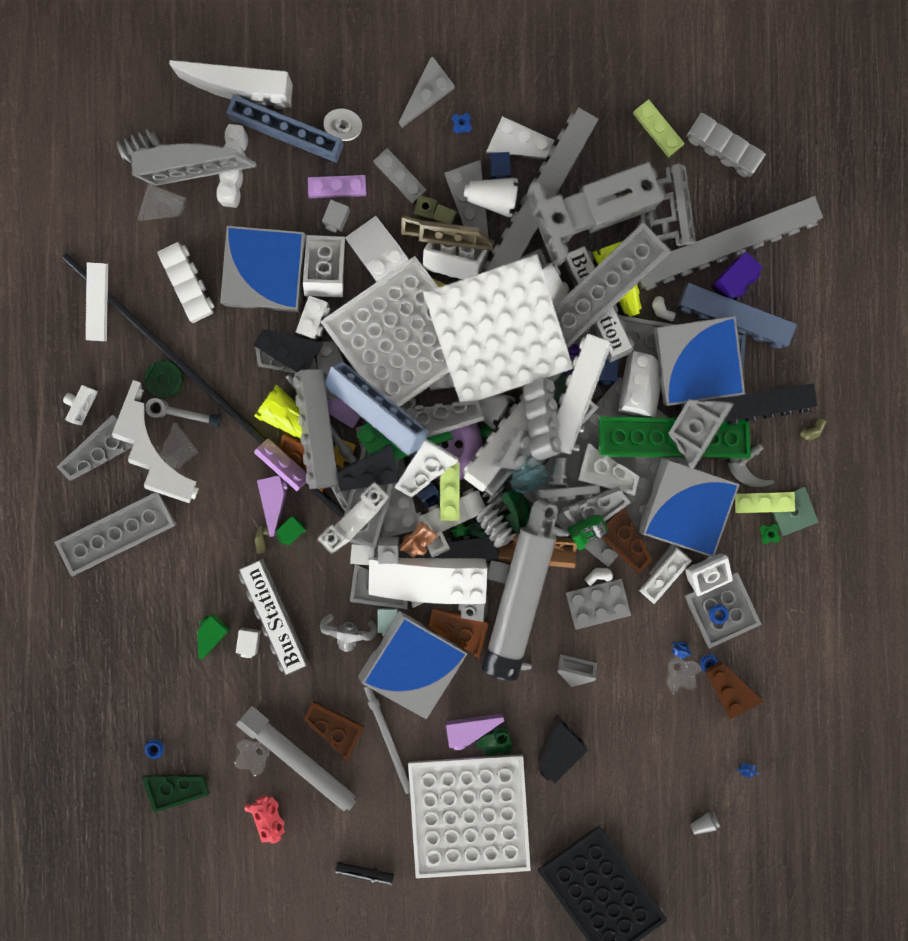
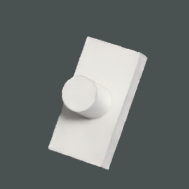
(79, 404)

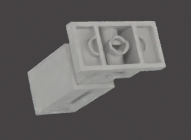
(594, 207)

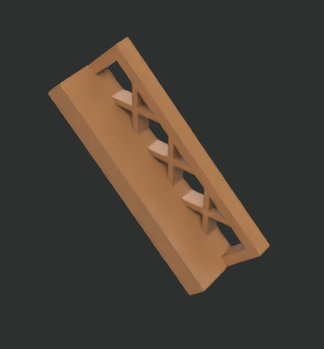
(560, 557)

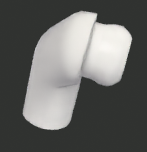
(660, 309)
(599, 573)

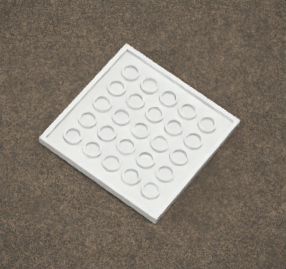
(498, 330)
(392, 334)
(469, 816)

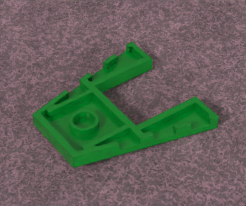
(374, 440)

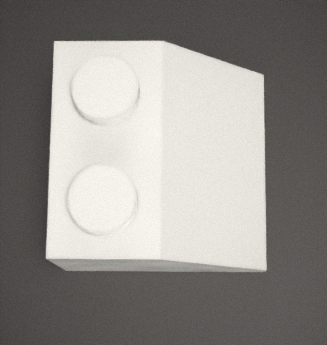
(709, 574)

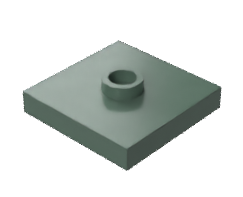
(802, 516)

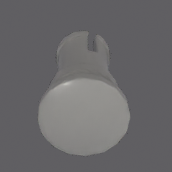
(559, 473)

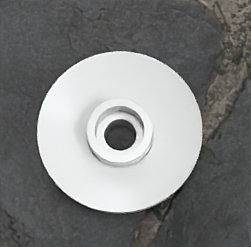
(343, 124)

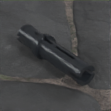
(364, 873)

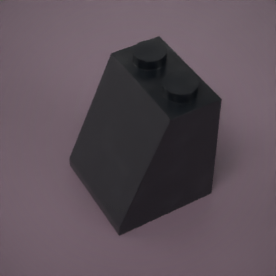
(560, 750)

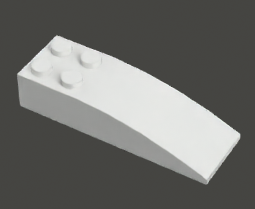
(251, 84)
(430, 580)

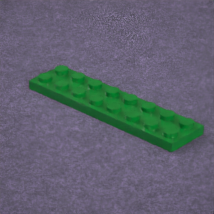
(651, 439)

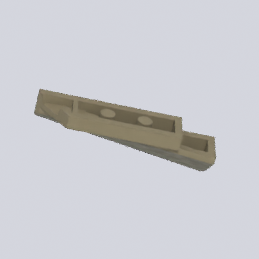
(446, 234)

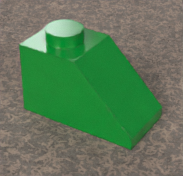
(210, 634)

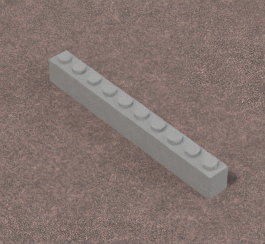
(551, 178)
(734, 241)

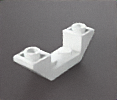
(355, 519)

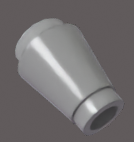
(706, 823)

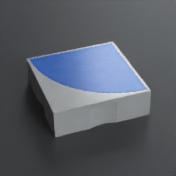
(263, 269)
(699, 360)
(687, 508)
(412, 665)

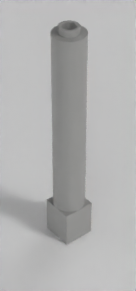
(257, 727)

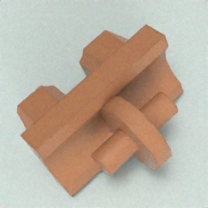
(418, 540)

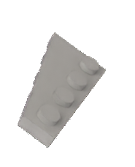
(445, 418)
(94, 451)

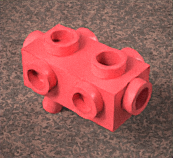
(267, 818)

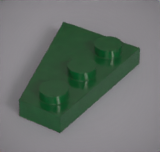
(174, 790)

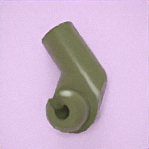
(259, 539)

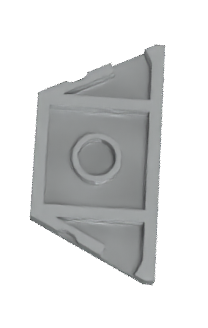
(697, 427)
(517, 452)

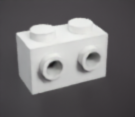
(313, 313)

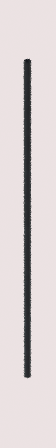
(193, 376)

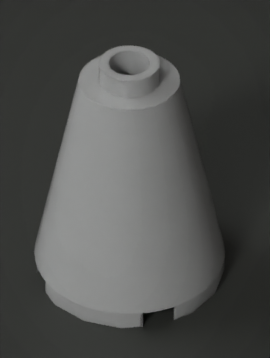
(495, 409)

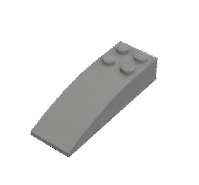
(185, 162)

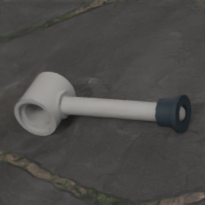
(213, 420)

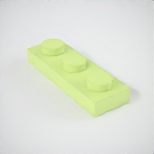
(658, 128)
(450, 493)
(765, 502)

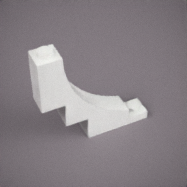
(131, 429)

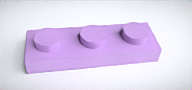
(337, 186)
(281, 464)

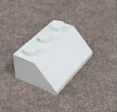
(454, 260)
(640, 386)

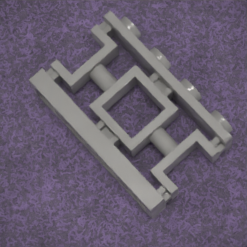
(680, 208)

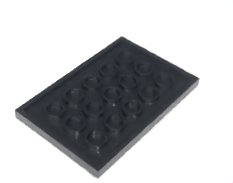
(601, 890)

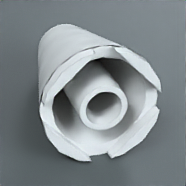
(493, 194)

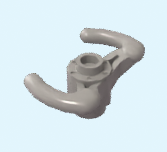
(347, 633)

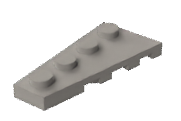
(470, 214)

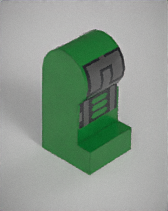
(587, 530)

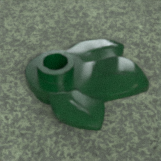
(496, 741)

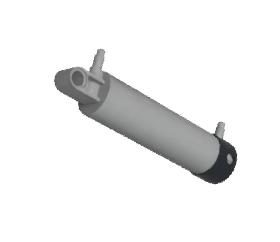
(522, 593)

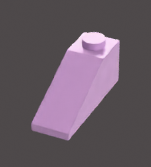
(273, 498)
(467, 730)

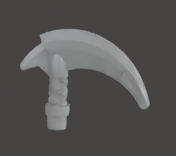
(742, 474)

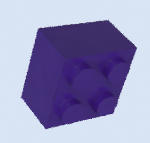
(735, 278)

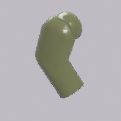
(814, 432)

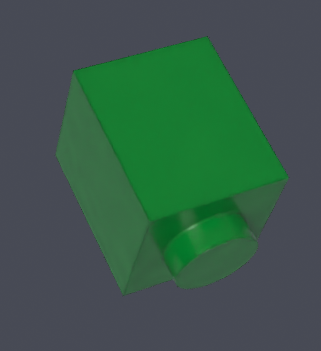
(290, 530)

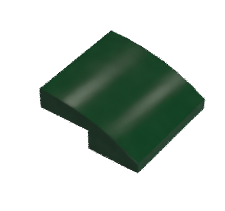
(519, 509)

